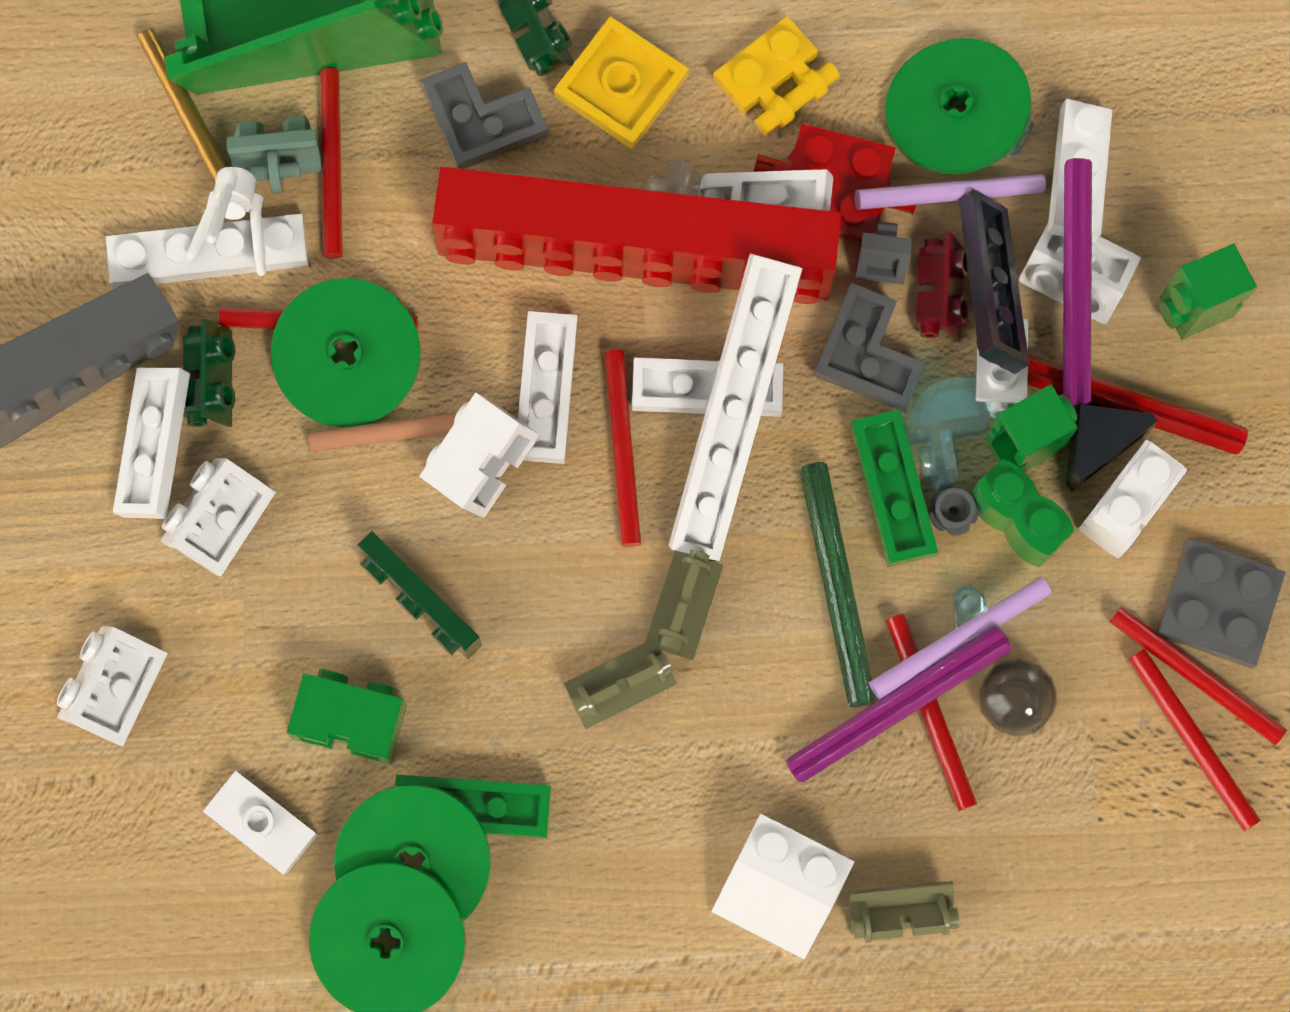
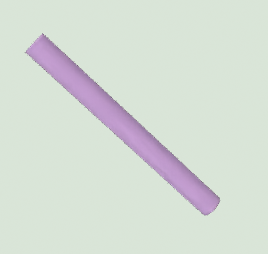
(948, 191)
(960, 637)

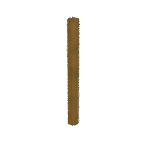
(183, 104)

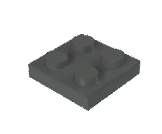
(1220, 603)

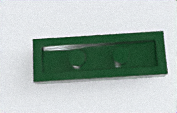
(417, 597)

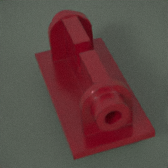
(945, 306)

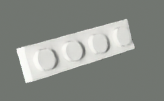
(165, 251)

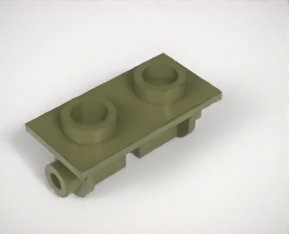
(685, 603)
(620, 683)
(889, 910)

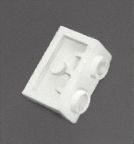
(1110, 272)
(216, 514)
(110, 684)

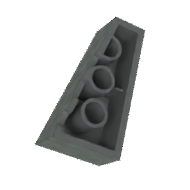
(81, 353)

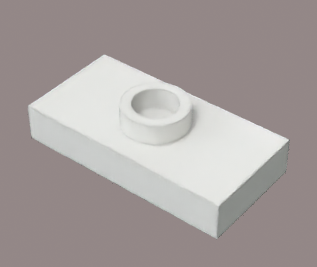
(260, 823)

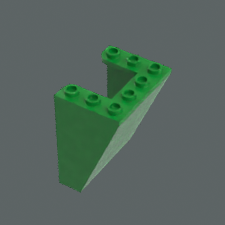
(282, 40)

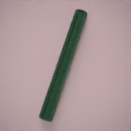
(837, 584)

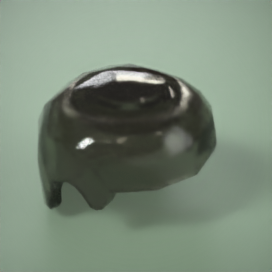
(1018, 696)

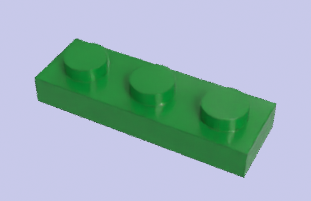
(893, 488)
(499, 806)

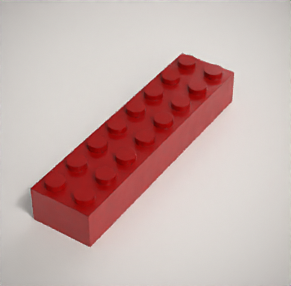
(628, 232)

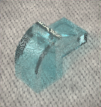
(938, 416)

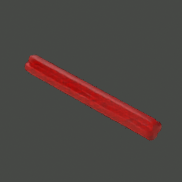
(1170, 416)

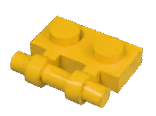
(766, 66)

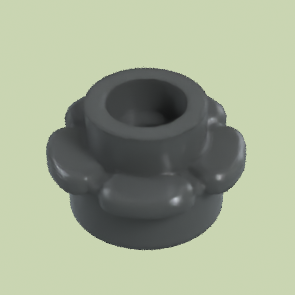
(957, 498)

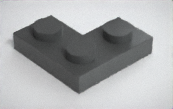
(479, 129)
(857, 359)

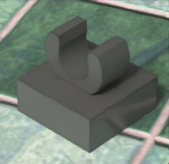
(883, 255)

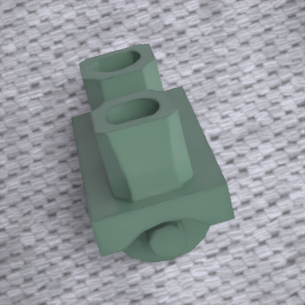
(276, 154)

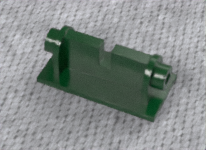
(546, 37)
(210, 353)

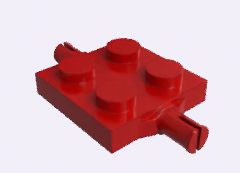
(854, 166)

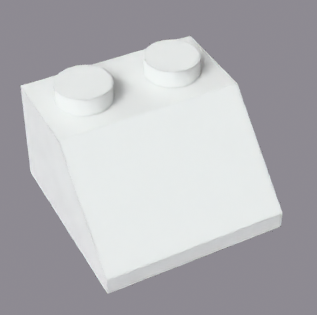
(782, 886)

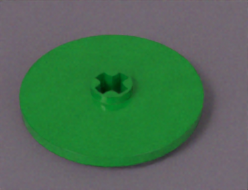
(974, 74)
(306, 350)
(424, 822)
(416, 912)

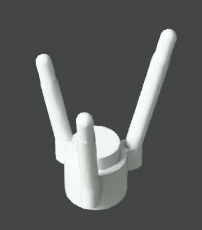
(231, 200)

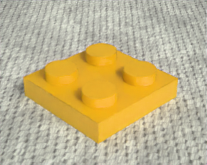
(621, 83)

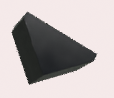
(1101, 438)

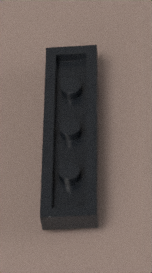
(993, 282)

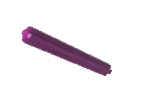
(1077, 281)
(899, 704)

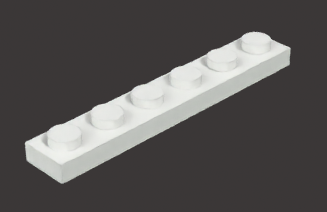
(735, 406)

